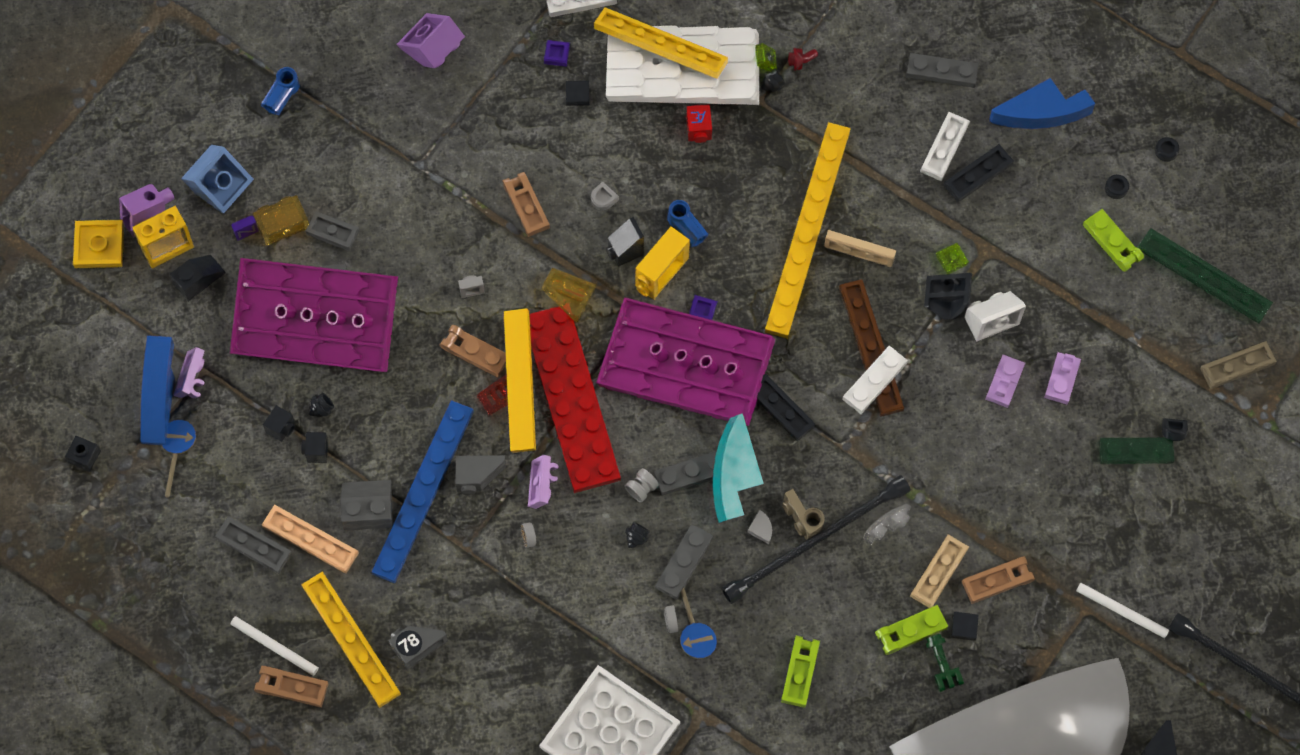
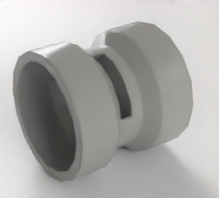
(641, 485)

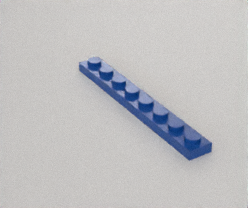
(422, 492)

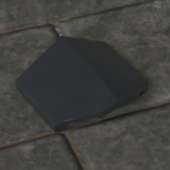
(948, 294)

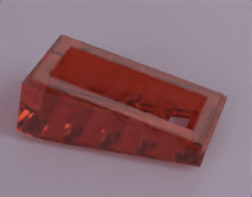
(497, 385)

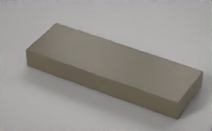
(1238, 365)

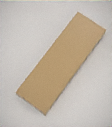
(860, 248)
(939, 571)

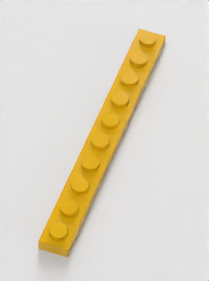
(807, 230)

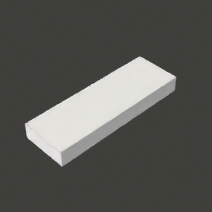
(945, 146)

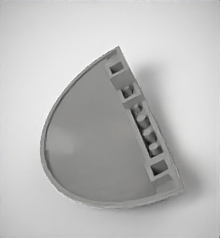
(1058, 715)

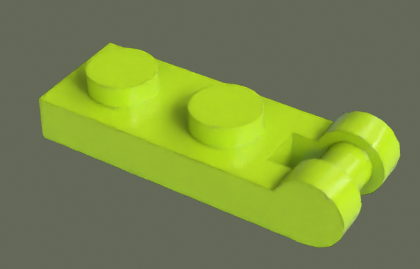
(1112, 240)
(912, 629)
(800, 672)

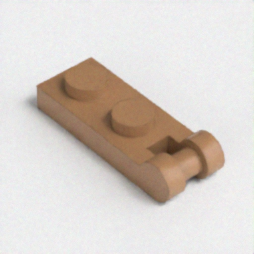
(526, 204)
(474, 351)
(997, 580)
(292, 686)

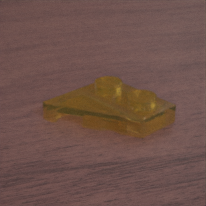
(568, 292)

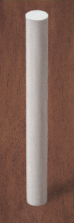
(1122, 610)
(274, 646)

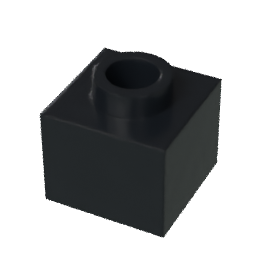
(279, 423)
(315, 447)
(87, 458)

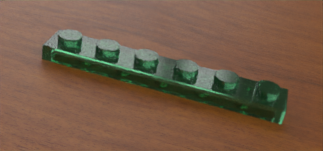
(1205, 275)

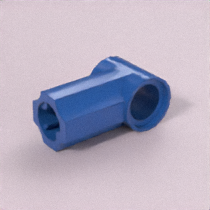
(280, 92)
(687, 224)

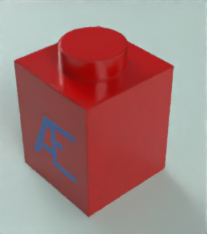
(699, 123)

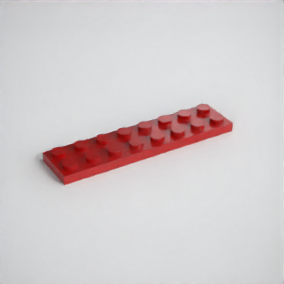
(572, 400)

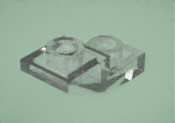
(893, 519)

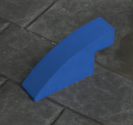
(1042, 108)
(156, 390)

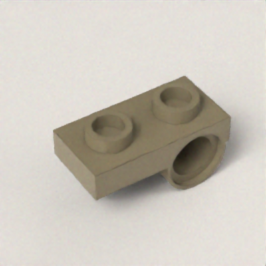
(794, 507)

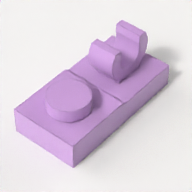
(192, 364)
(1062, 378)
(1005, 381)
(540, 481)

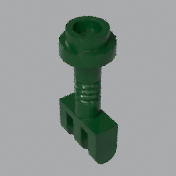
(946, 673)

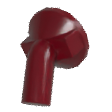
(797, 58)

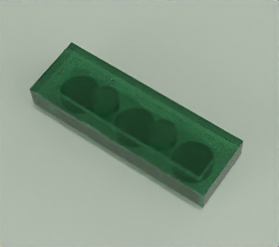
(1136, 451)

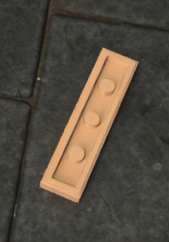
(310, 539)

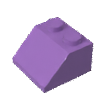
(431, 40)

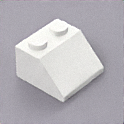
(994, 315)

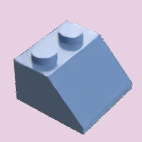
(217, 178)

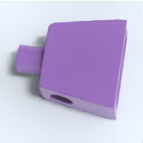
(143, 205)

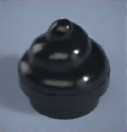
(772, 81)
(320, 405)
(636, 535)

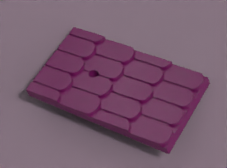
(313, 314)
(685, 361)

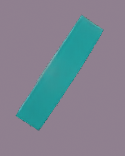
(734, 469)

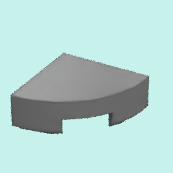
(761, 527)

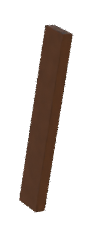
(869, 341)

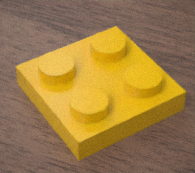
(98, 244)

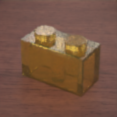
(281, 219)

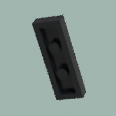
(978, 173)
(784, 409)

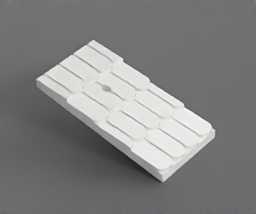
(648, 77)

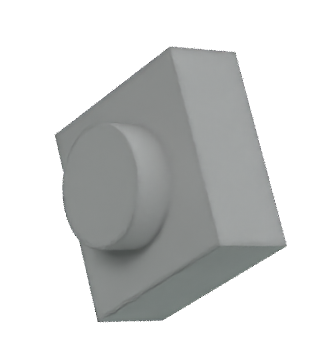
(471, 286)

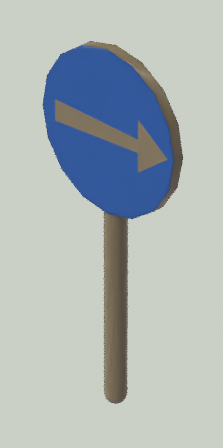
(179, 440)
(697, 638)

